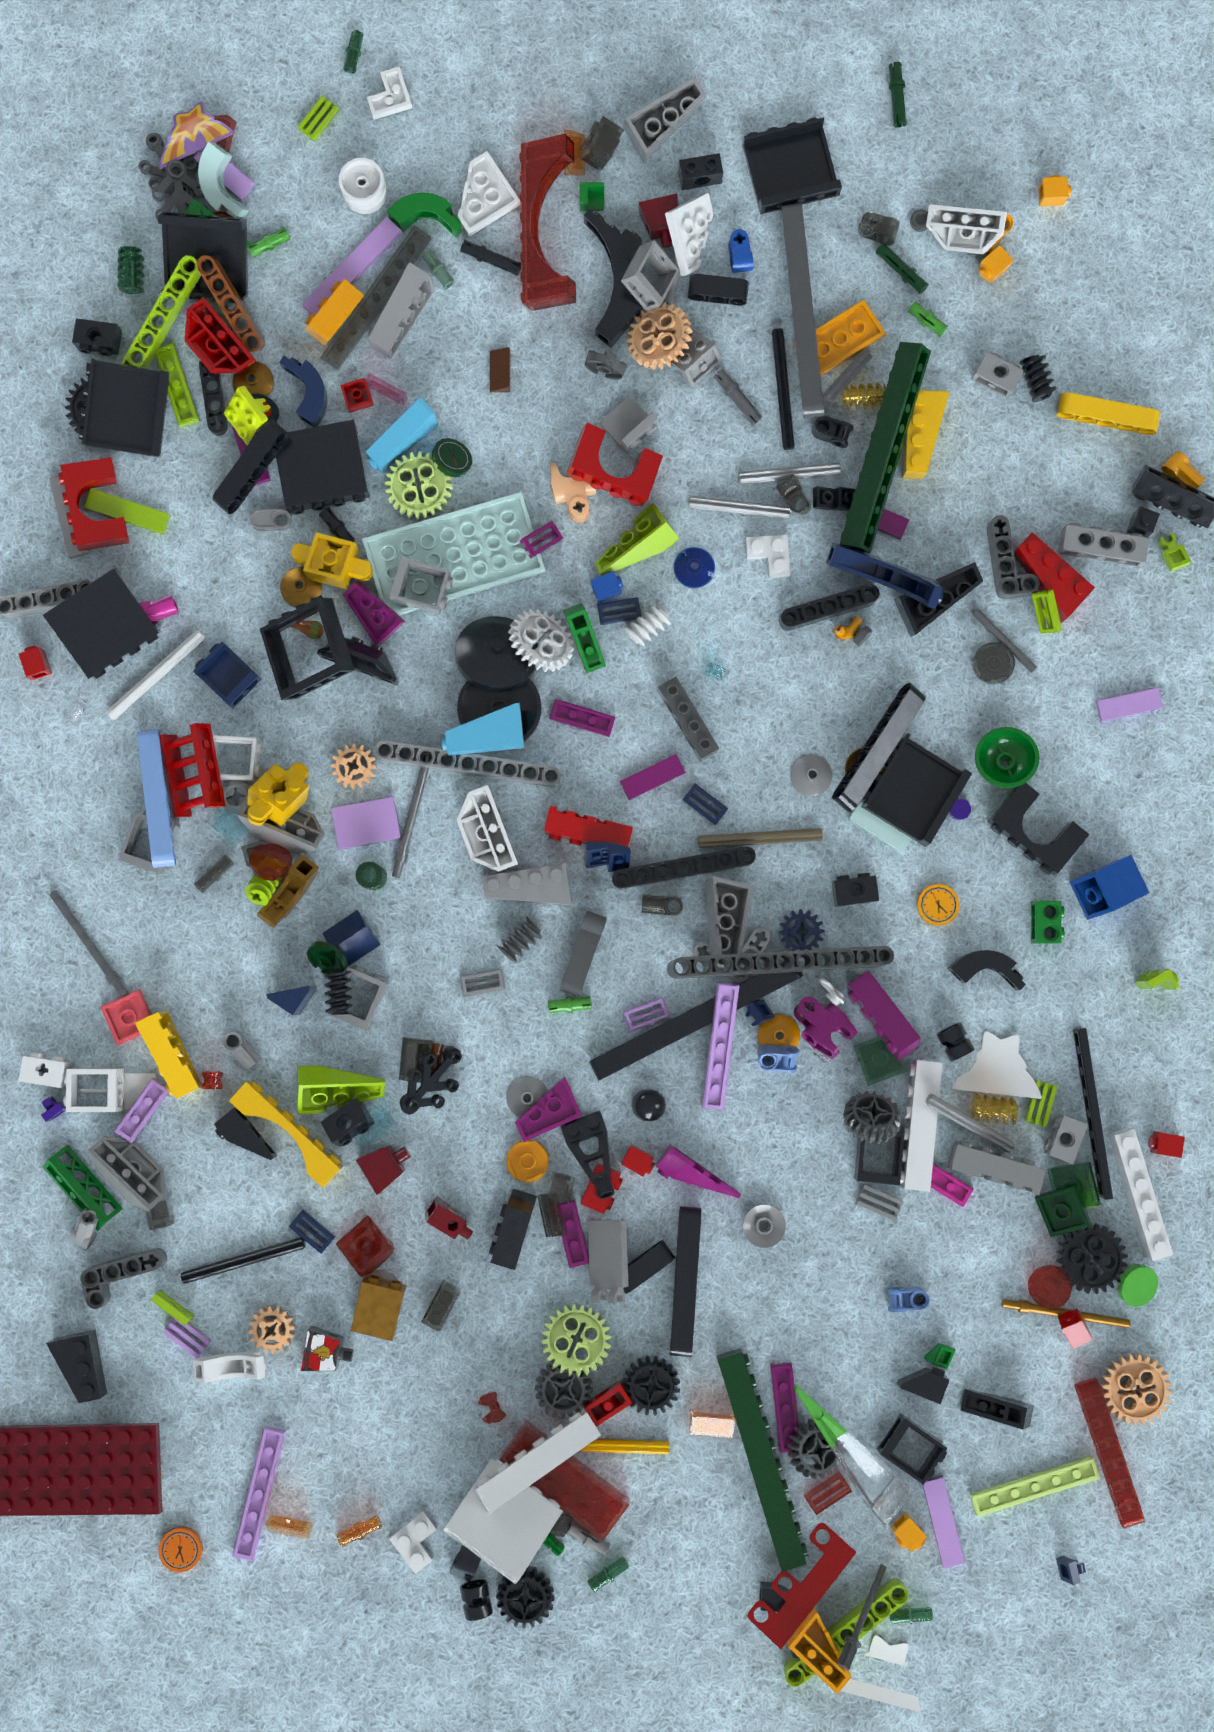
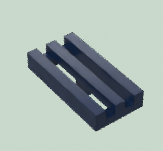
(600, 606)
(706, 805)
(303, 1213)

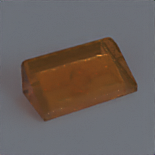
(578, 166)
(712, 1424)
(289, 1526)

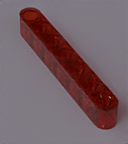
(1109, 1453)

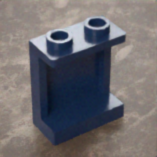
(226, 674)

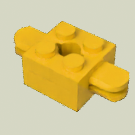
(333, 553)
(278, 794)

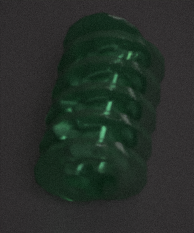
(129, 270)
(363, 877)

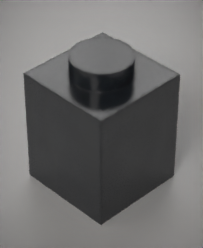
(1143, 522)

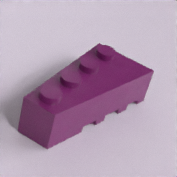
(884, 1016)

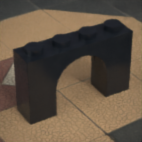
(1009, 822)

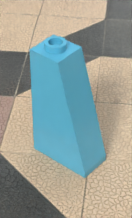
(402, 435)
(488, 733)

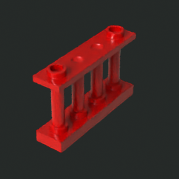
(207, 767)

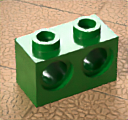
(1040, 922)

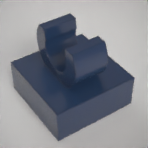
(760, 1012)
(1070, 1570)

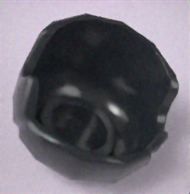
(648, 1105)

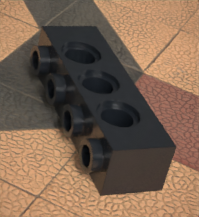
(1170, 486)

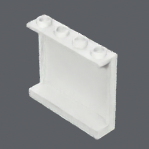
(510, 1533)

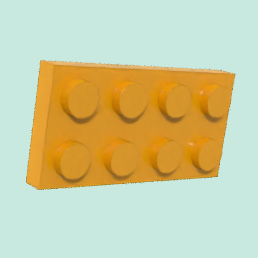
(846, 336)

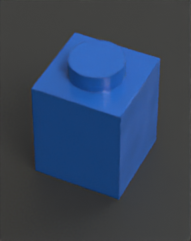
(606, 586)

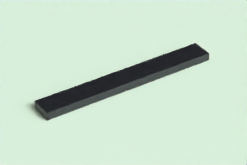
(1092, 1113)

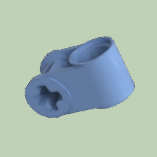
(781, 1057)
(905, 1299)

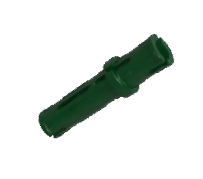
(896, 86)
(908, 274)

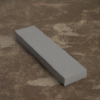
(62, 509)

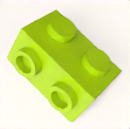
(1151, 979)

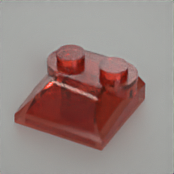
(366, 1247)

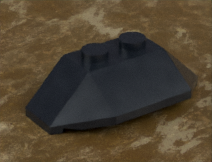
(366, 659)

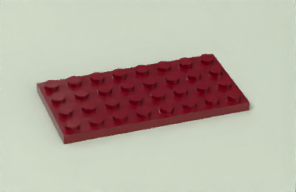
(80, 1469)

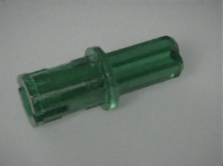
(353, 52)
(608, 1574)
(911, 1615)

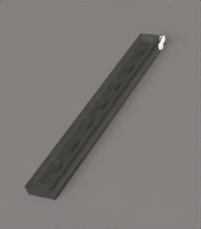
(375, 298)

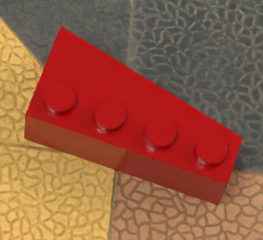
(1053, 573)
(584, 829)

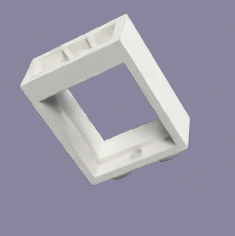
(256, 751)
(114, 1094)

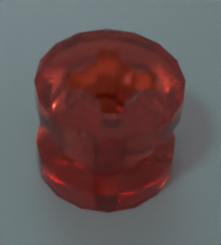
(212, 1080)

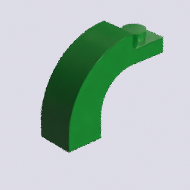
(424, 205)

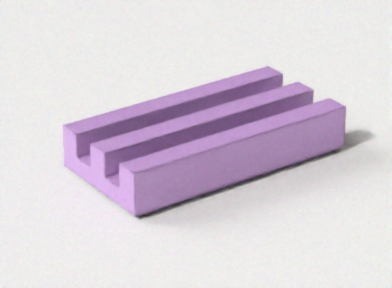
(663, 1008)
(182, 1343)

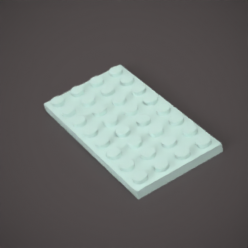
(473, 543)

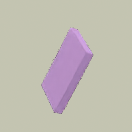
(366, 823)

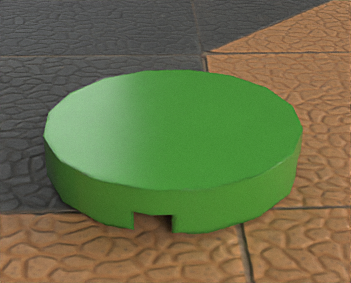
(1137, 1285)

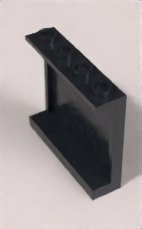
(790, 165)
(208, 236)
(124, 408)
(322, 468)
(102, 624)
(915, 791)

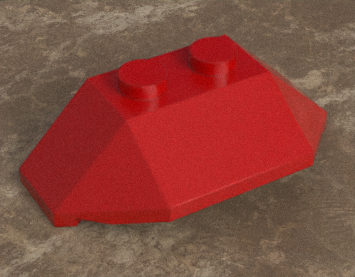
(214, 340)

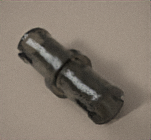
(214, 873)

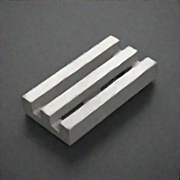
(481, 974)
(896, 1209)

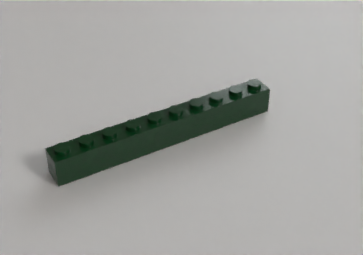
(885, 446)
(761, 1459)

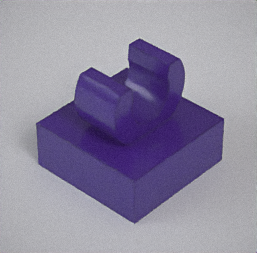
(53, 1109)

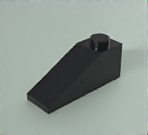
(241, 1132)
(997, 1408)

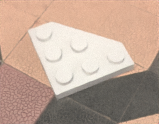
(485, 195)
(688, 231)

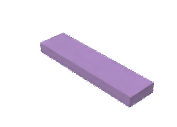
(943, 1522)

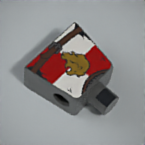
(324, 1351)

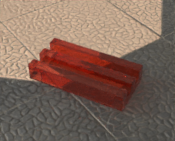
(832, 1500)

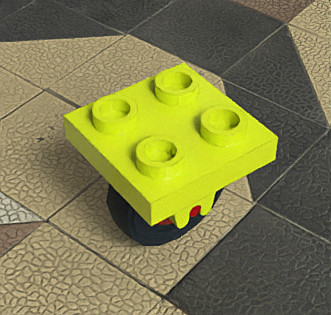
(249, 412)

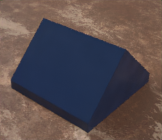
(352, 937)
(294, 999)

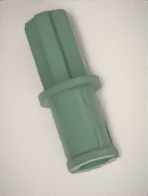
(438, 269)

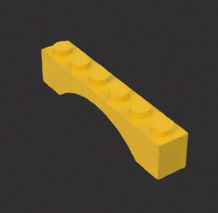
(319, 1163)

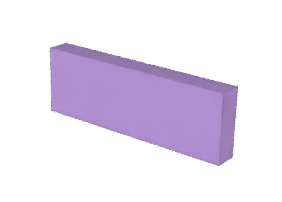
(234, 178)
(1129, 704)
(141, 1110)

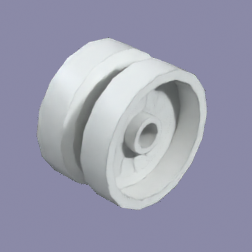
(363, 185)

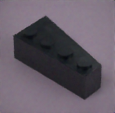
(954, 585)

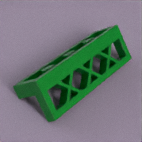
(73, 1188)

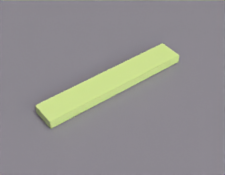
(1034, 1486)

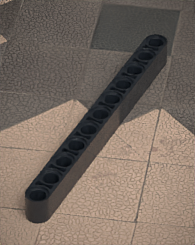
(685, 1024)

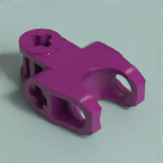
(820, 1024)

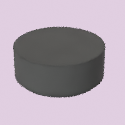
(919, 220)
(862, 635)

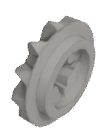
(229, 790)

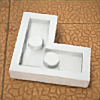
(393, 99)
(773, 548)
(409, 1538)

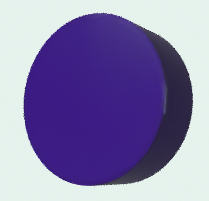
(960, 809)

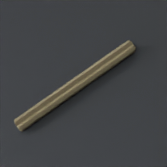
(756, 838)

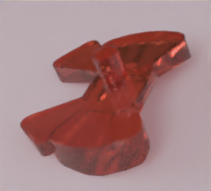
(496, 1413)

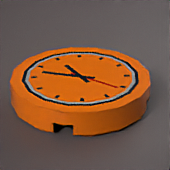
(180, 1549)

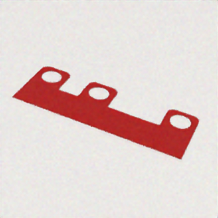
(804, 1595)

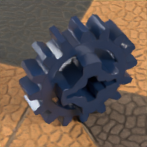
(801, 921)

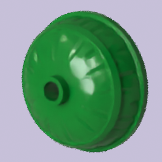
(1010, 746)

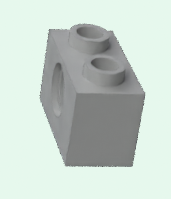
(1002, 385)
(1075, 1131)

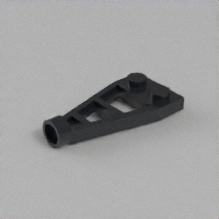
(581, 1130)

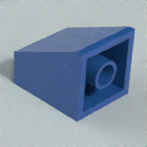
(1109, 887)

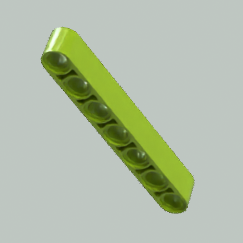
(160, 310)
(849, 1621)

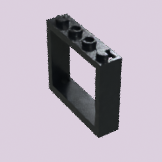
(278, 657)

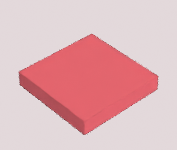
(123, 1014)

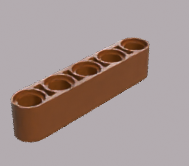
(223, 296)

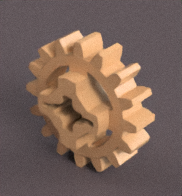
(356, 758)
(265, 1324)

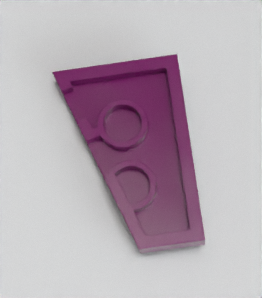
(372, 613)
(549, 1112)

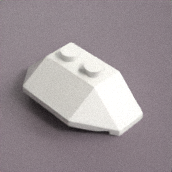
(965, 228)
(485, 831)

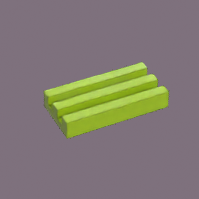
(328, 104)
(1050, 611)
(1044, 1122)
(172, 1307)

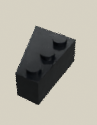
(513, 1229)
(80, 1364)

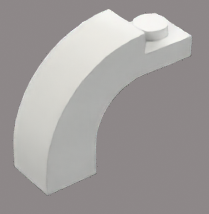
(229, 1365)

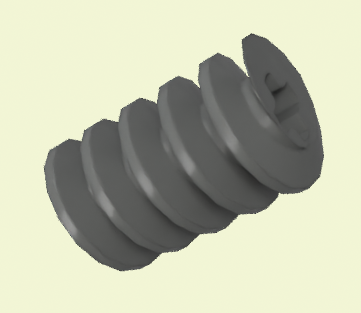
(520, 940)

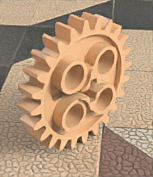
(659, 336)
(1134, 1369)

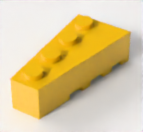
(923, 433)
(169, 1053)

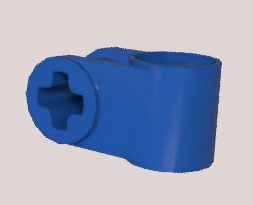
(740, 254)

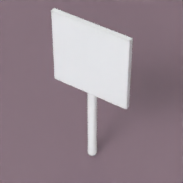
(133, 1086)

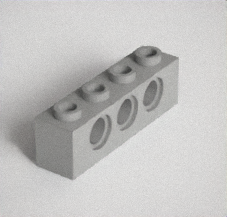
(1135, 542)

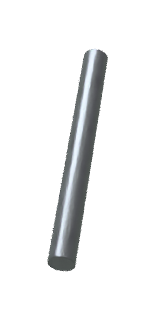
(1004, 640)

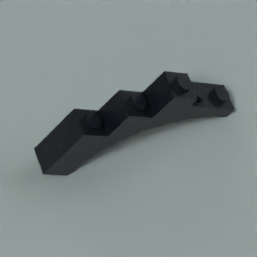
(620, 251)

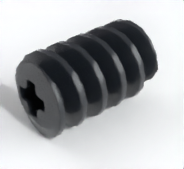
(1037, 377)
(338, 993)

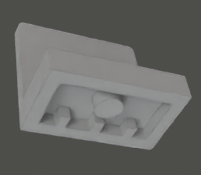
(698, 359)

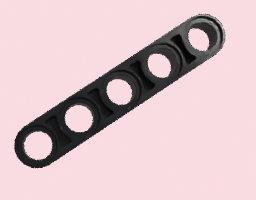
(250, 466)
(836, 600)

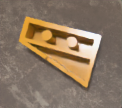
(333, 311)
(816, 1649)

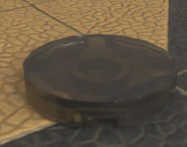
(993, 663)

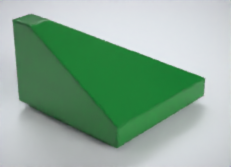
(940, 1355)

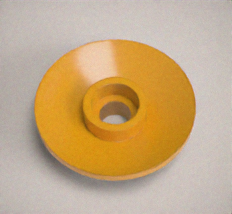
(783, 1023)

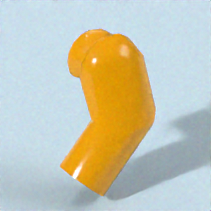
(850, 631)

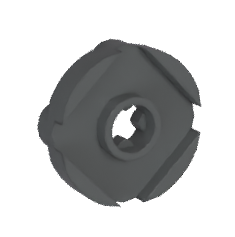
(606, 364)

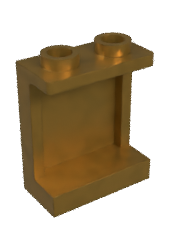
(378, 1307)

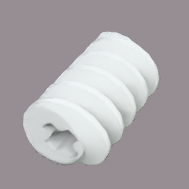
(648, 625)

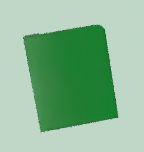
(592, 196)

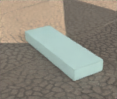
(879, 828)

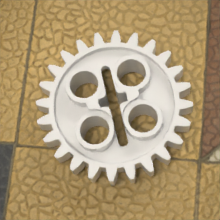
(553, 650)

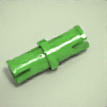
(268, 242)
(927, 318)
(569, 1004)

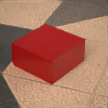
(357, 395)

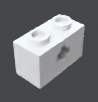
(32, 1071)

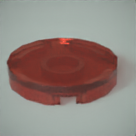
(270, 861)
(1050, 1286)

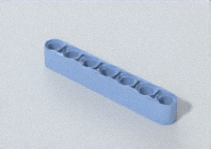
(156, 799)

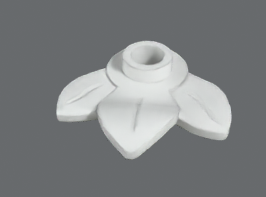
(832, 994)

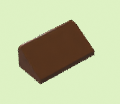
(500, 370)

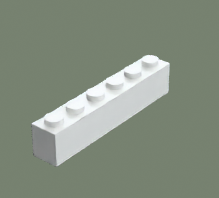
(921, 1125)
(1140, 1194)
(536, 1462)

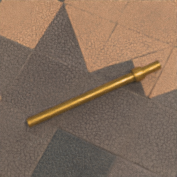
(1025, 1306)

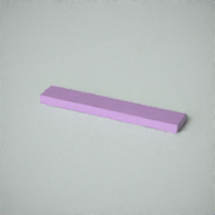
(356, 263)
(720, 1045)
(259, 1493)

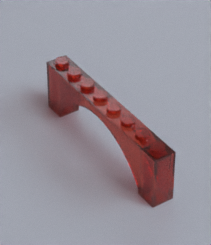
(540, 166)

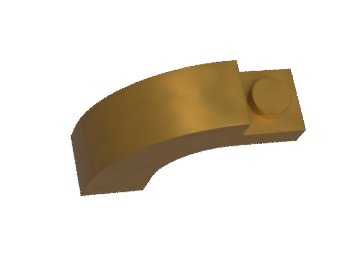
(290, 892)

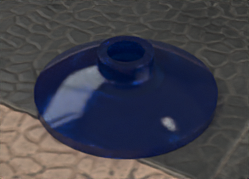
(694, 577)

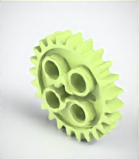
(400, 490)
(593, 1348)

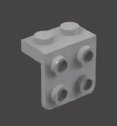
(629, 424)

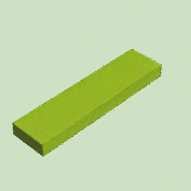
(178, 387)
(132, 512)

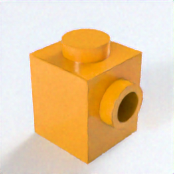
(1054, 191)
(995, 264)
(908, 1533)

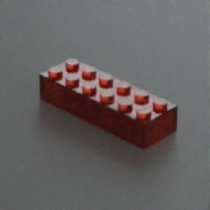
(573, 1486)

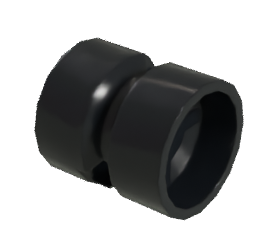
(955, 1041)
(477, 1603)

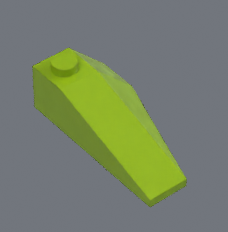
(646, 538)
(326, 1087)

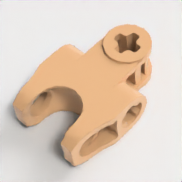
(572, 493)

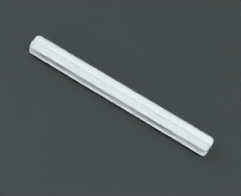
(155, 674)

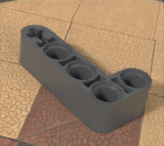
(1007, 557)
(583, 953)
(124, 1271)

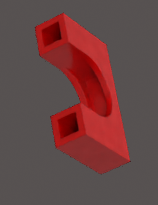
(587, 468)
(78, 479)

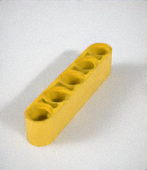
(1108, 413)

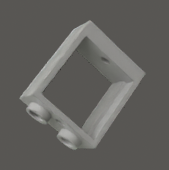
(639, 286)
(401, 578)
(131, 839)
(375, 979)

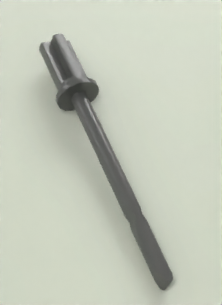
(852, 1643)

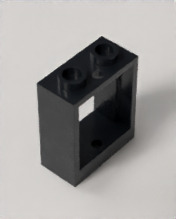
(882, 1178)
(894, 1436)

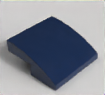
(607, 853)

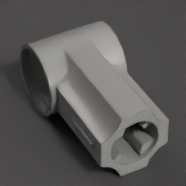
(243, 1051)
(84, 1230)

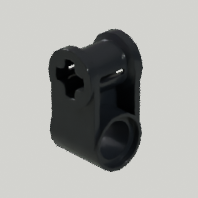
(833, 432)

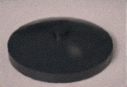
(487, 657)
(477, 702)

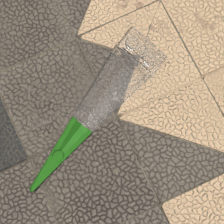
(874, 1480)

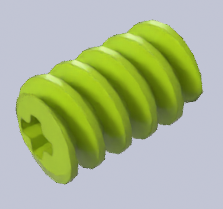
(260, 890)

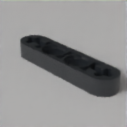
(215, 395)

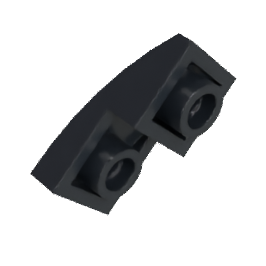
(832, 499)

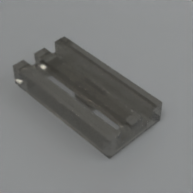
(551, 1216)

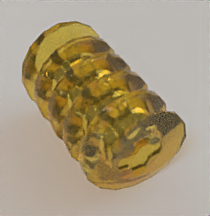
(867, 396)
(994, 1107)

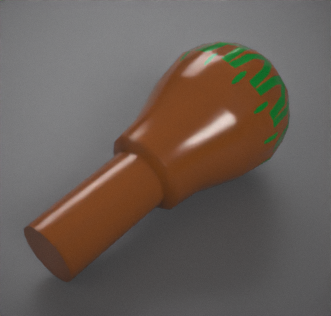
(312, 629)

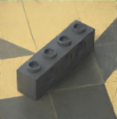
(688, 719)

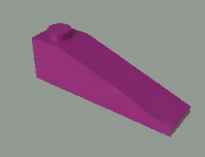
(683, 1168)

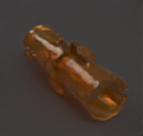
(359, 1531)

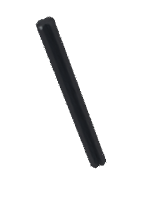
(783, 389)
(243, 1260)

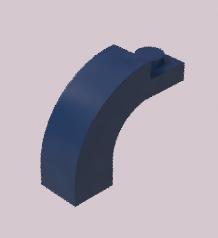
(315, 400)

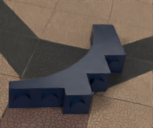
(893, 576)

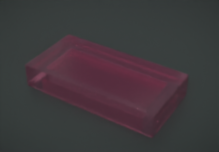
(386, 389)

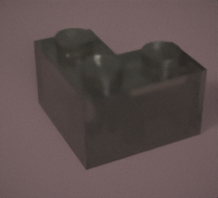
(601, 143)

